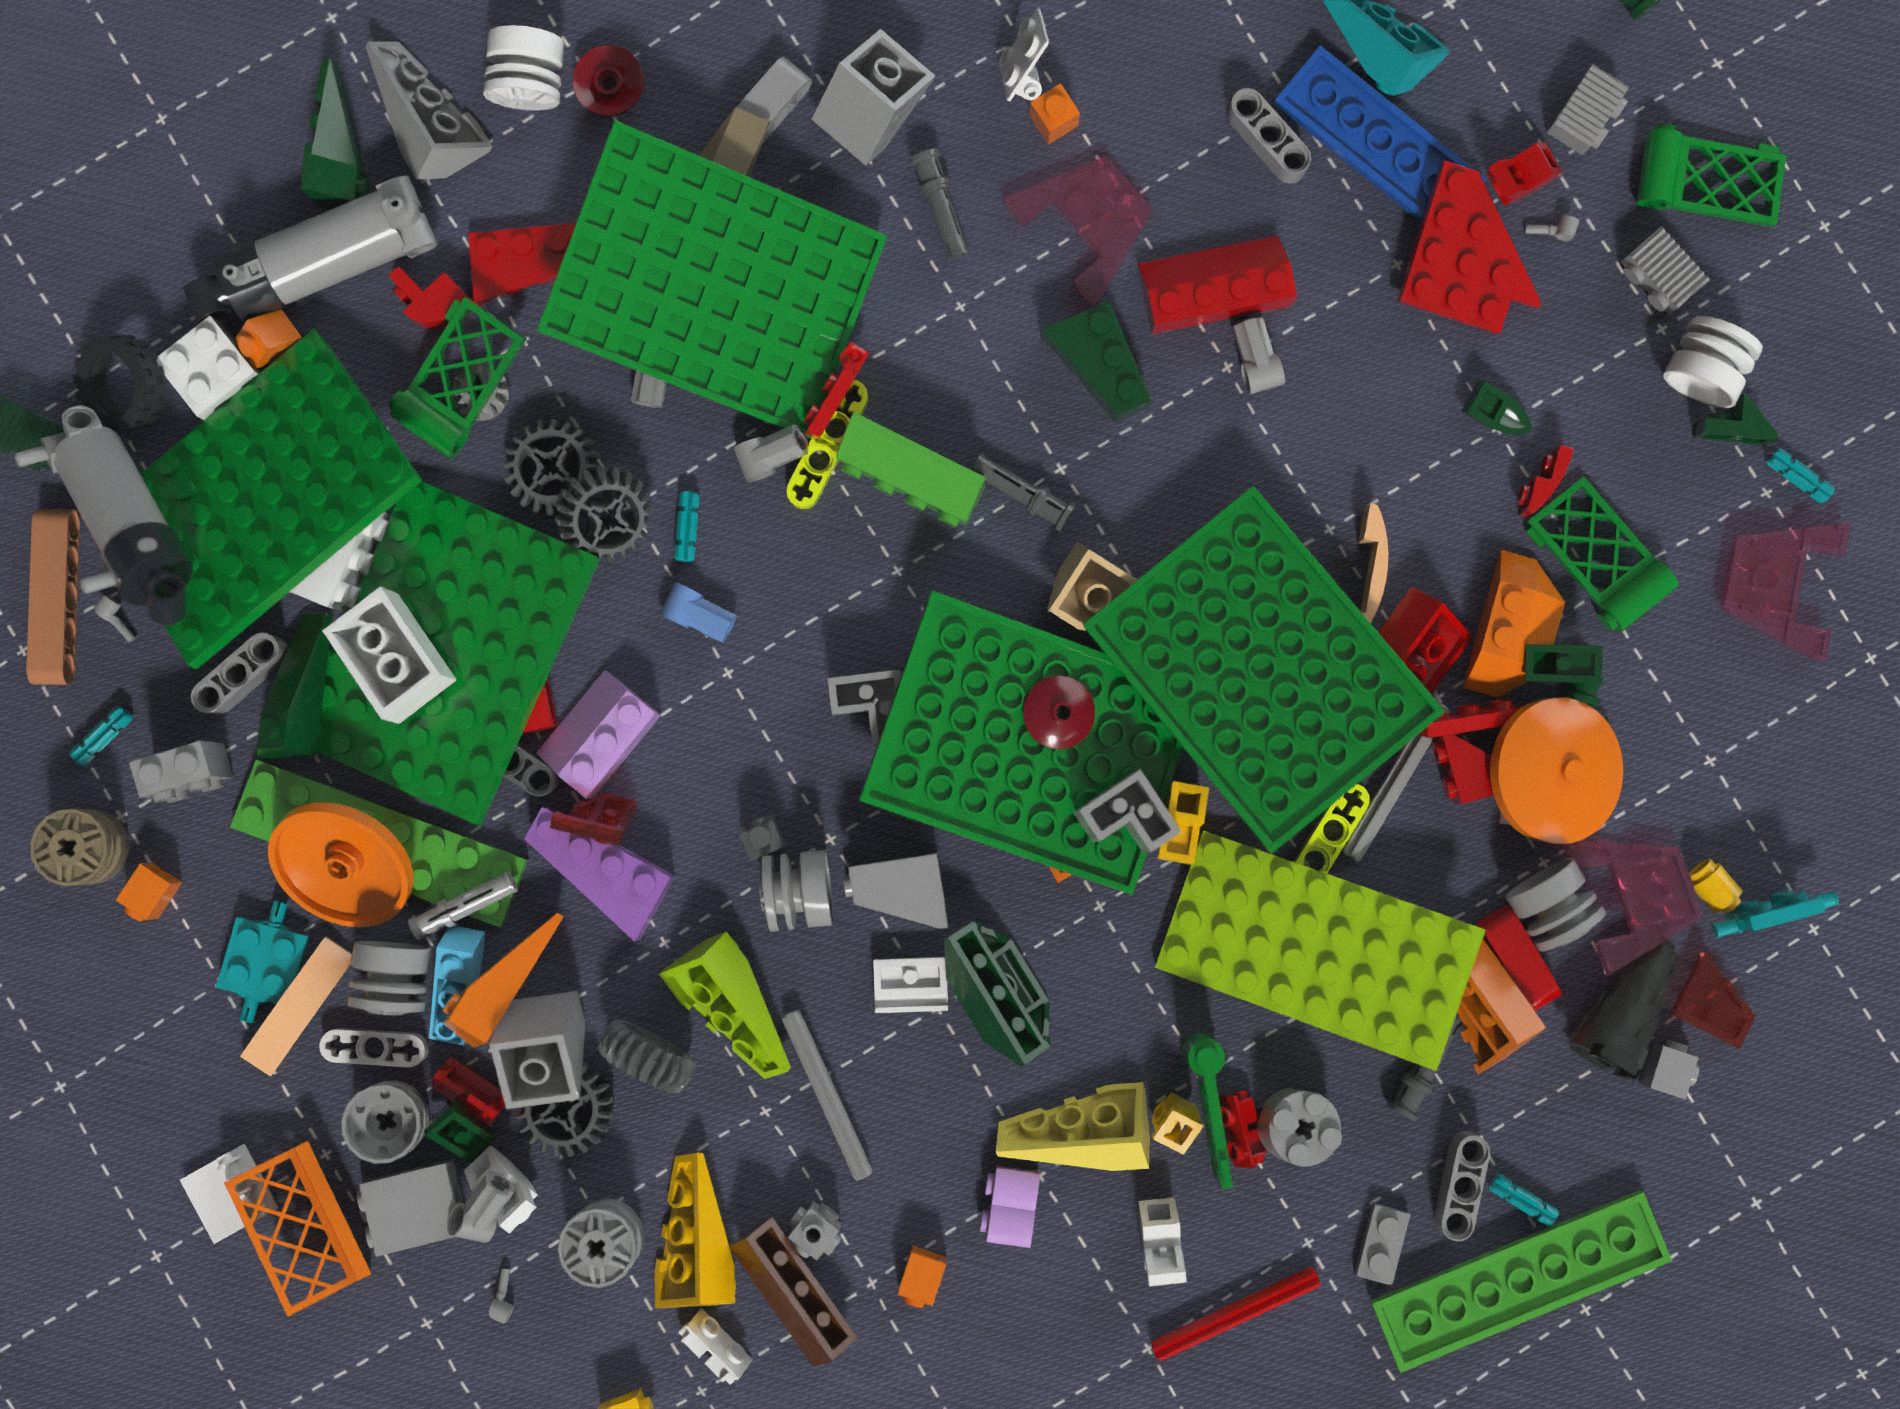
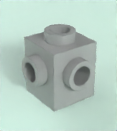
(823, 1220)

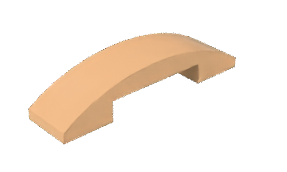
(1374, 534)
(297, 1006)

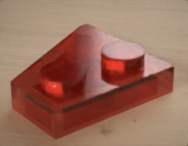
(601, 818)
(1713, 1004)

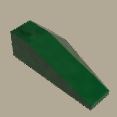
(333, 162)
(295, 701)

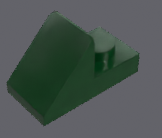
(1746, 425)
(1564, 663)
(458, 1130)

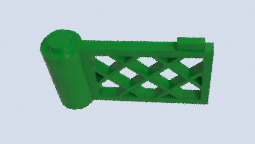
(1667, 163)
(427, 414)
(1630, 594)
(1206, 1060)

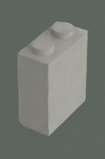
(409, 1206)

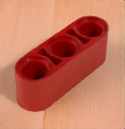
(1519, 956)

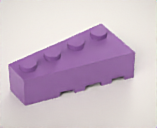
(609, 875)

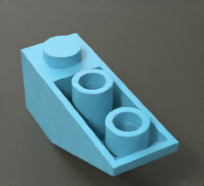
(456, 967)

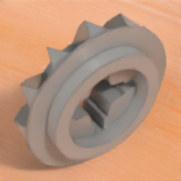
(497, 400)

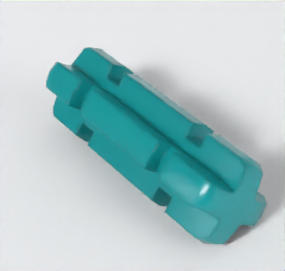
(1800, 475)
(686, 526)
(101, 735)
(1523, 1200)

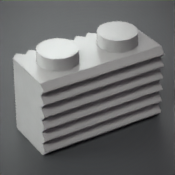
(1588, 110)
(1664, 271)

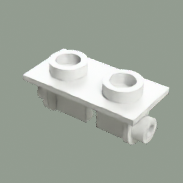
(727, 1357)

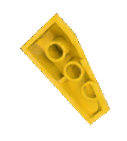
(696, 1254)

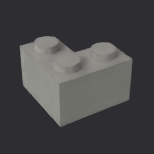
(865, 693)
(1130, 804)

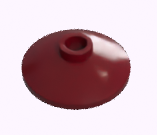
(600, 66)
(1041, 708)

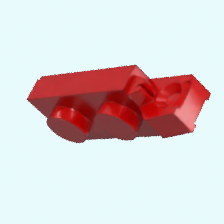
(836, 387)

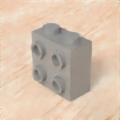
(180, 770)

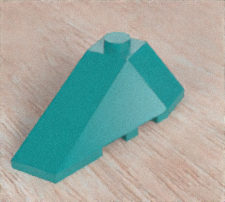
(1385, 46)

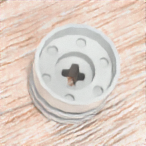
(523, 67)
(1713, 361)

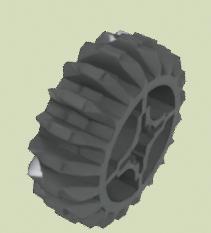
(528, 448)
(593, 538)
(646, 1056)
(540, 1131)

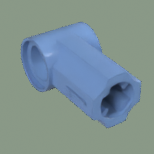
(690, 609)

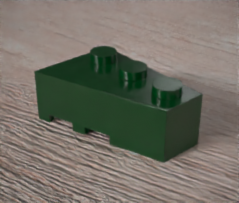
(1101, 359)

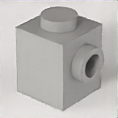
(1670, 1069)

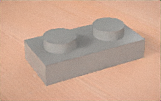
(1382, 1243)

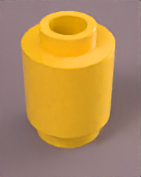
(1715, 886)

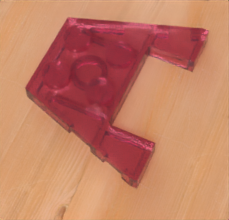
(1100, 209)
(1767, 580)
(1652, 893)

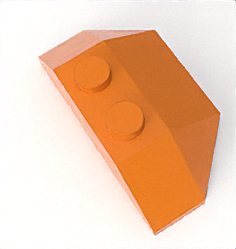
(1517, 612)

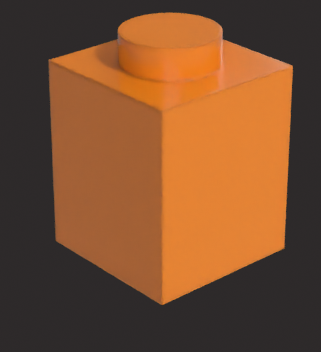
(1054, 114)
(266, 338)
(148, 892)
(921, 1277)

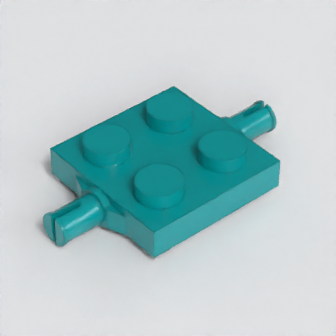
(1783, 908)
(262, 960)

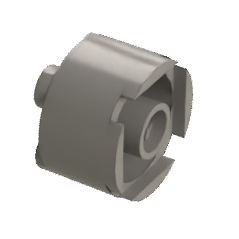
(1319, 1132)

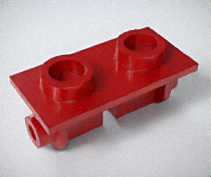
(478, 1094)
(1242, 1144)

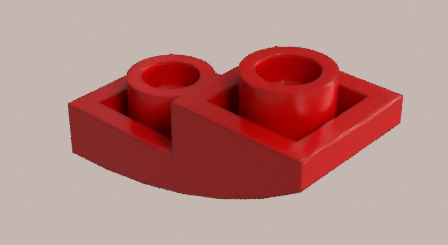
(1539, 489)

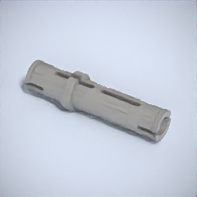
(445, 916)

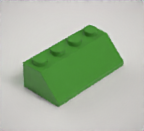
(910, 470)

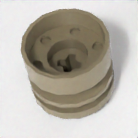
(99, 850)

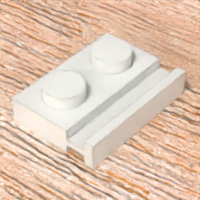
(910, 985)

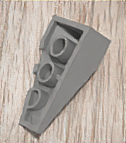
(426, 125)

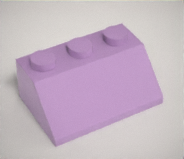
(598, 735)

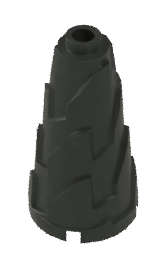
(1626, 1015)

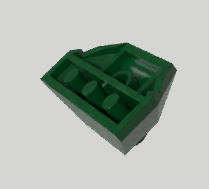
(998, 992)

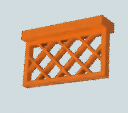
(328, 1213)

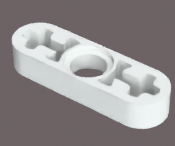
(400, 1059)

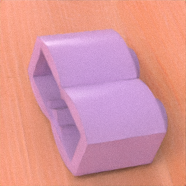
(1011, 1207)

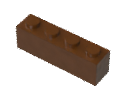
(793, 1292)

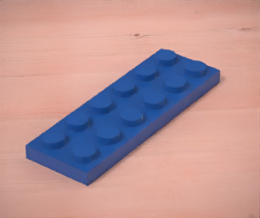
(1366, 131)

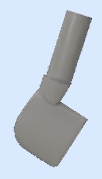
(1563, 231)
(106, 609)
(499, 1308)

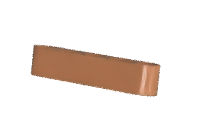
(53, 596)

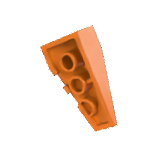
(484, 1002)

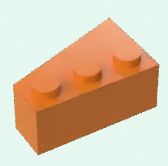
(1495, 1012)

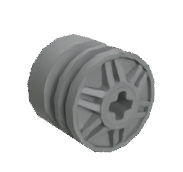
(796, 890)
(1559, 911)
(389, 977)
(365, 1128)
(617, 1227)

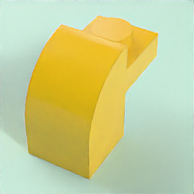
(1187, 808)

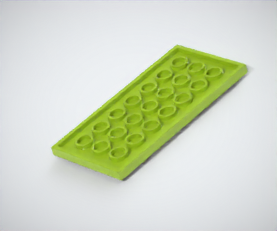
(1320, 950)

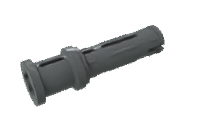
(935, 187)
(1037, 499)
(1417, 1084)

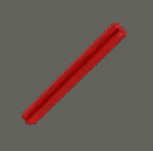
(1235, 1314)

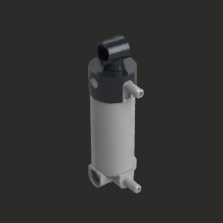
(314, 254)
(120, 513)

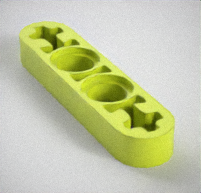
(828, 445)
(1317, 839)

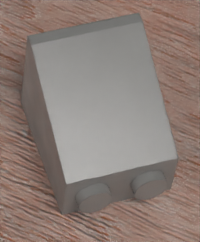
(871, 96)
(900, 888)
(540, 1050)

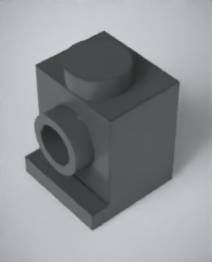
(762, 837)

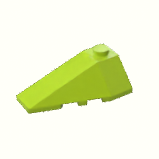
(724, 990)

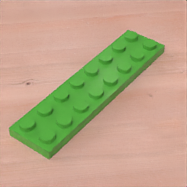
(441, 859)
(1520, 1281)

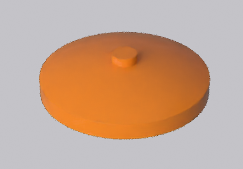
(1556, 770)
(340, 864)

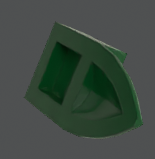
(1496, 410)

